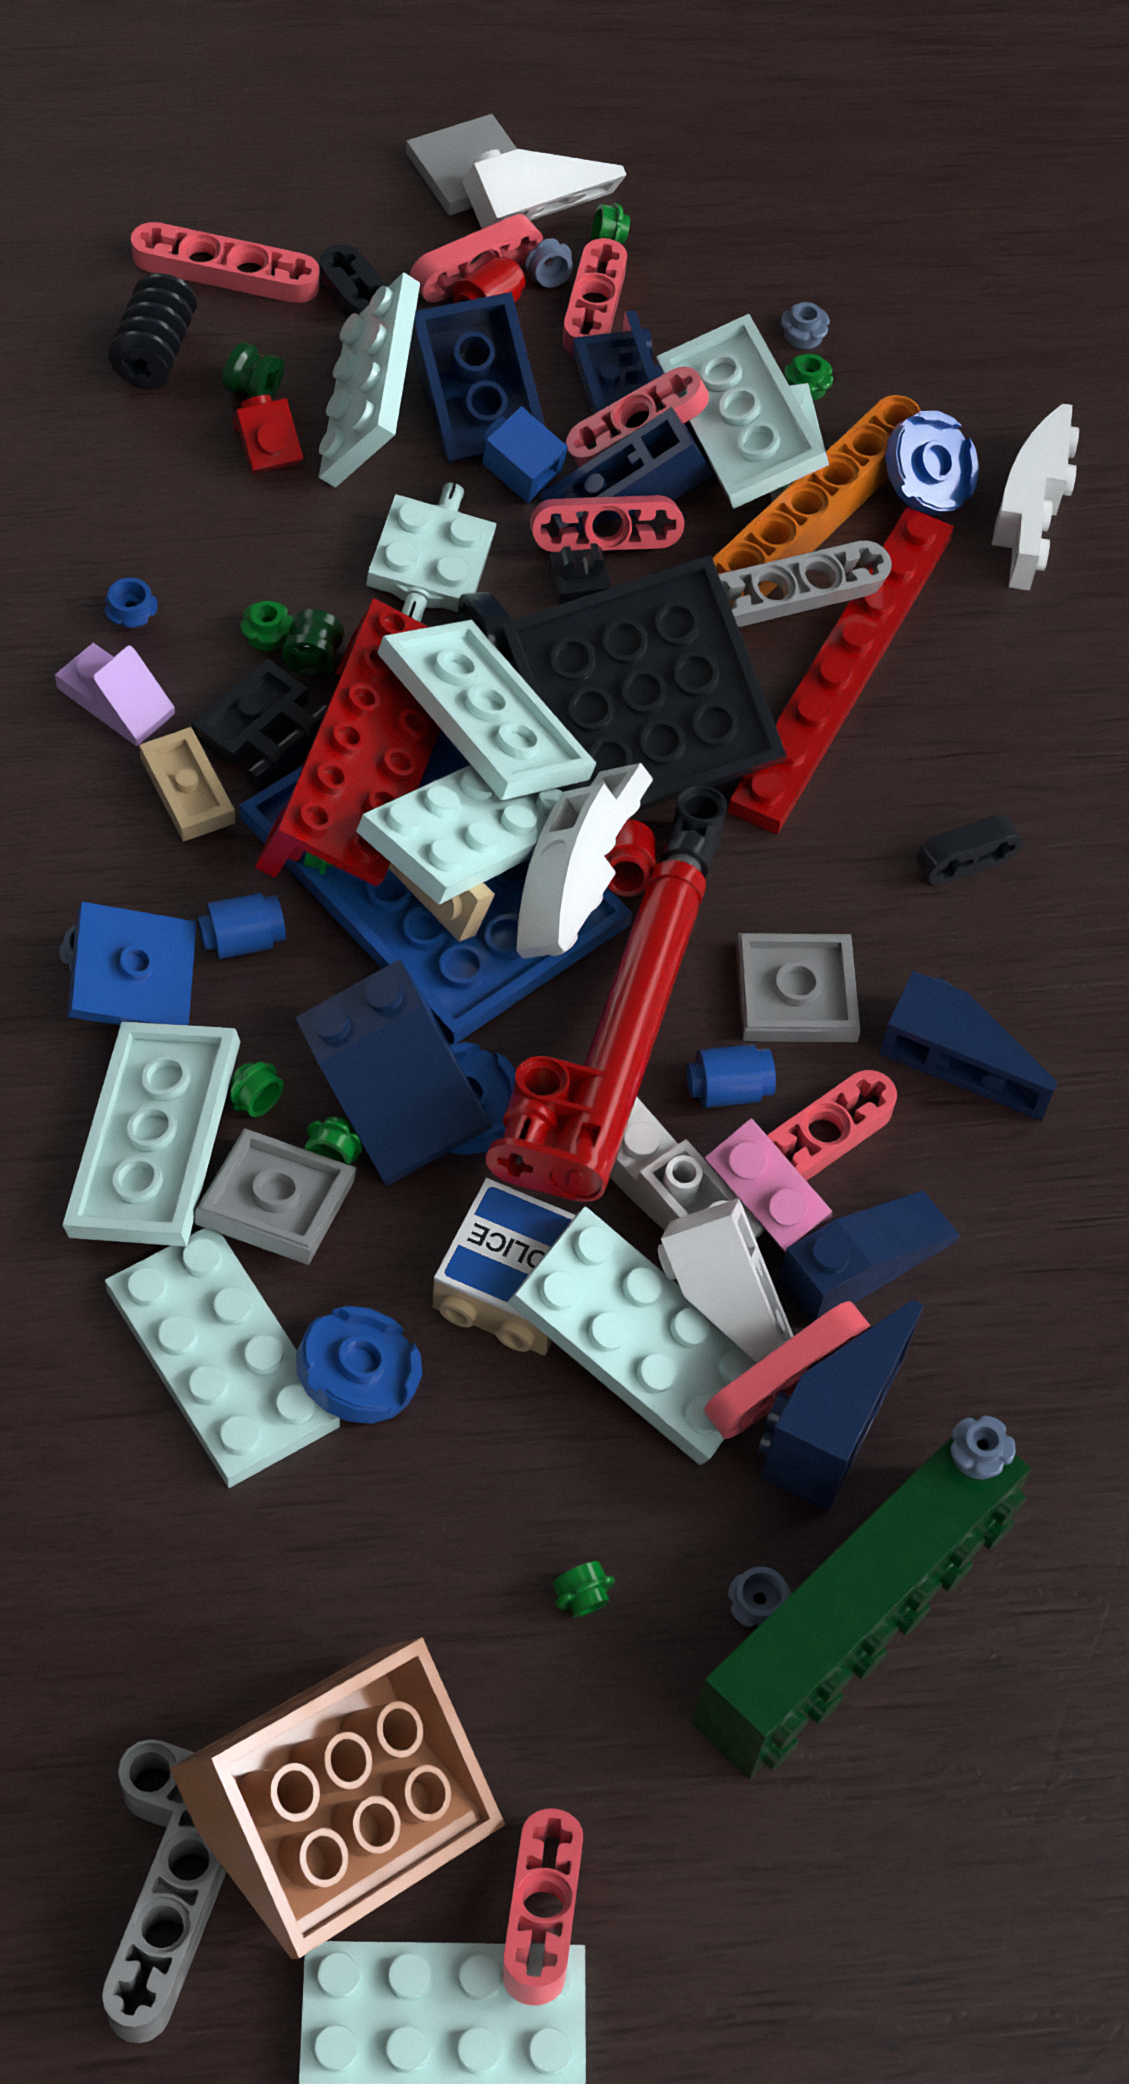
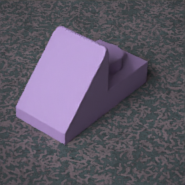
(116, 691)

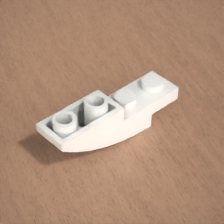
(1035, 493)
(569, 860)
(667, 1176)

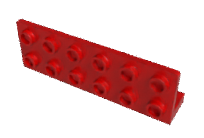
(362, 757)

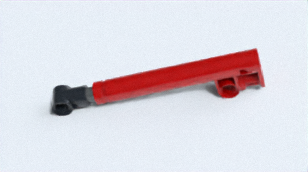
(572, 1115)

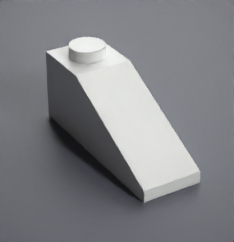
(534, 184)
(726, 1276)

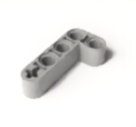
(160, 1900)

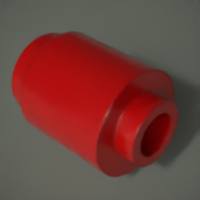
(490, 279)
(632, 858)

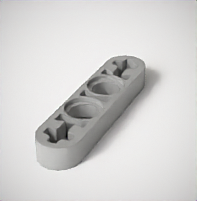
(797, 591)

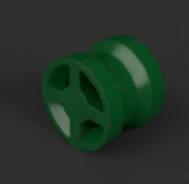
(252, 372)
(313, 643)

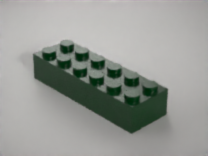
(853, 1608)

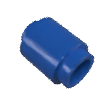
(242, 925)
(731, 1075)

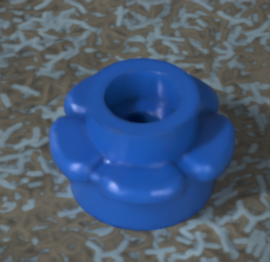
(130, 603)

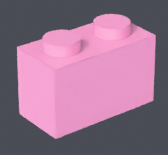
(769, 1185)

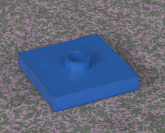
(131, 966)

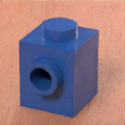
(523, 453)

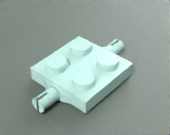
(430, 553)

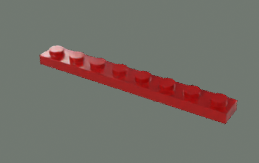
(842, 672)

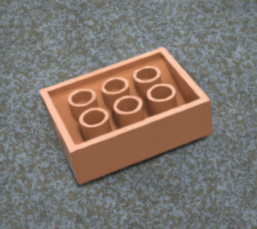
(341, 1795)

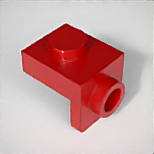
(267, 433)

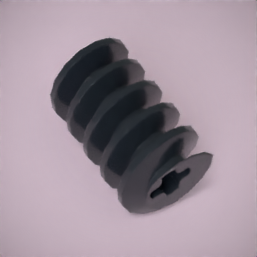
(152, 330)

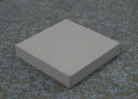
(448, 155)
(797, 987)
(275, 1196)

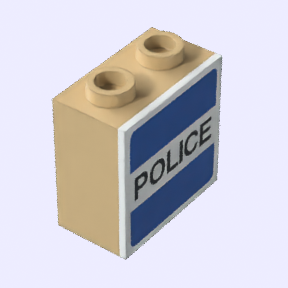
(490, 1260)

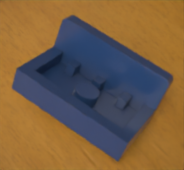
(616, 364)

